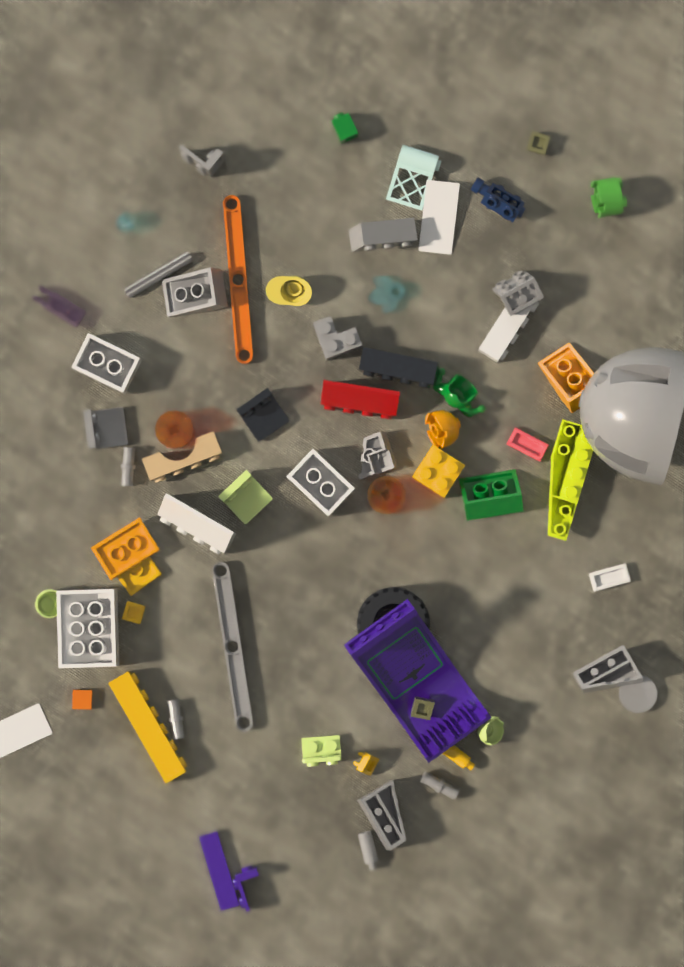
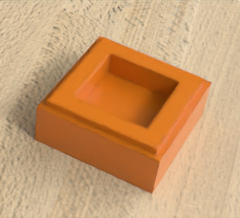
(82, 699)

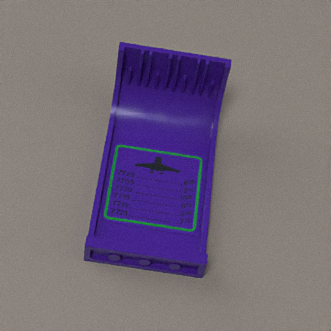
(408, 662)

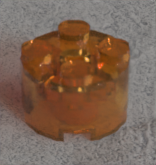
(178, 440)
(377, 501)

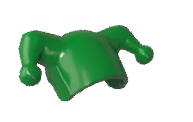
(458, 393)

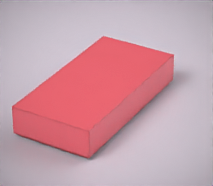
(527, 444)

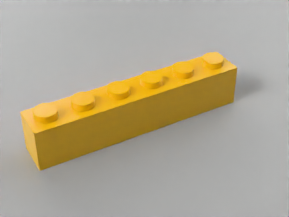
(148, 727)

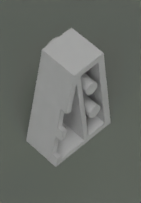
(383, 234)
(608, 672)
(384, 814)

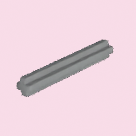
(158, 274)

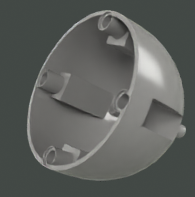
(635, 411)

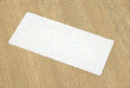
(439, 217)
(23, 729)

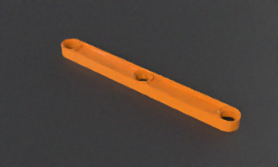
(237, 266)

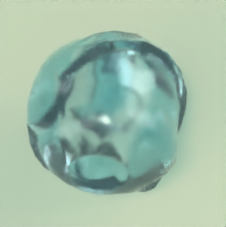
(126, 222)

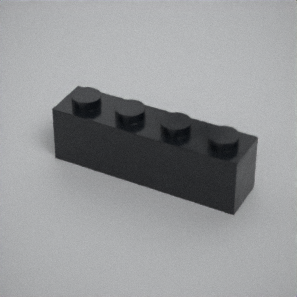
(400, 367)

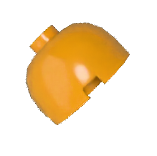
(443, 428)

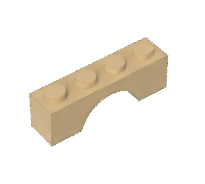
(205, 449)

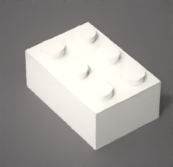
(106, 363)
(320, 482)

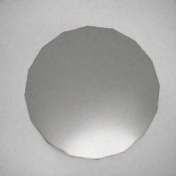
(638, 696)

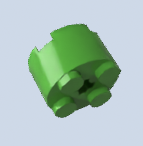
(608, 197)

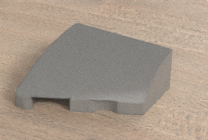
(377, 455)

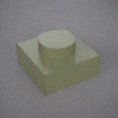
(538, 143)
(422, 708)

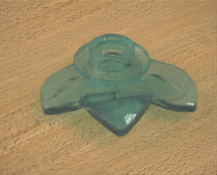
(383, 293)

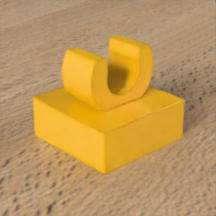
(367, 763)

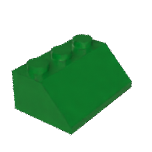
(491, 495)

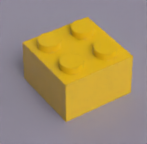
(438, 471)

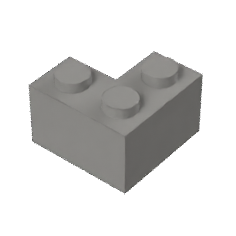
(333, 343)

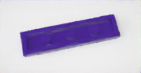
(219, 870)

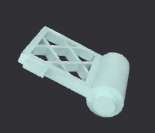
(418, 162)

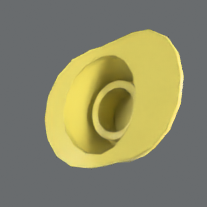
(288, 290)

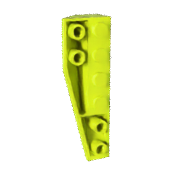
(567, 474)

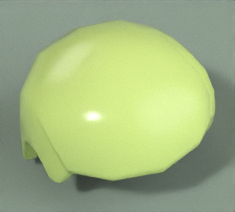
(47, 603)
(491, 731)

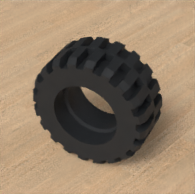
(389, 597)

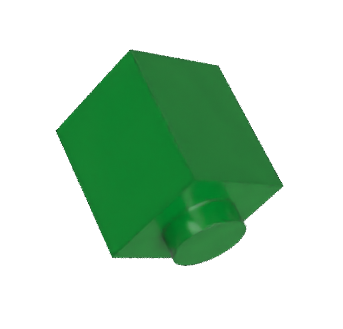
(344, 127)

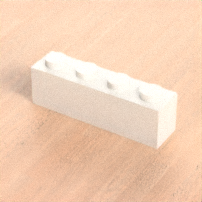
(504, 333)

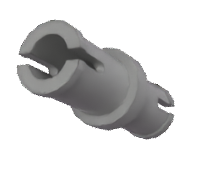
(128, 466)
(176, 719)
(439, 785)

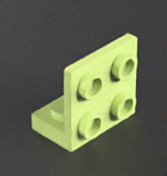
(245, 497)
(321, 749)

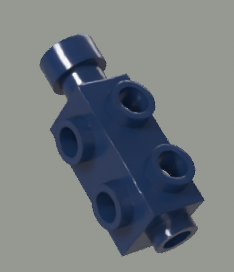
(499, 202)

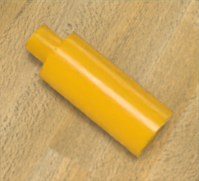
(459, 757)

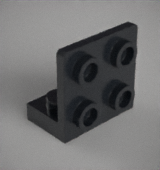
(263, 415)

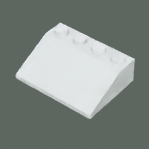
(196, 524)
(87, 628)

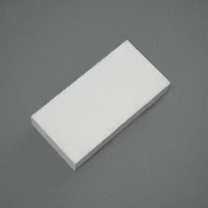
(609, 577)

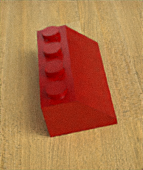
(360, 399)

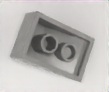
(195, 292)

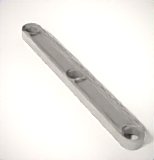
(234, 660)

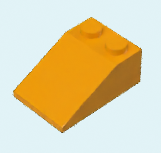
(567, 374)

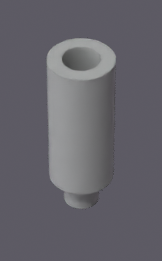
(368, 849)

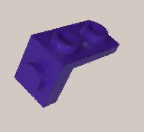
(247, 873)

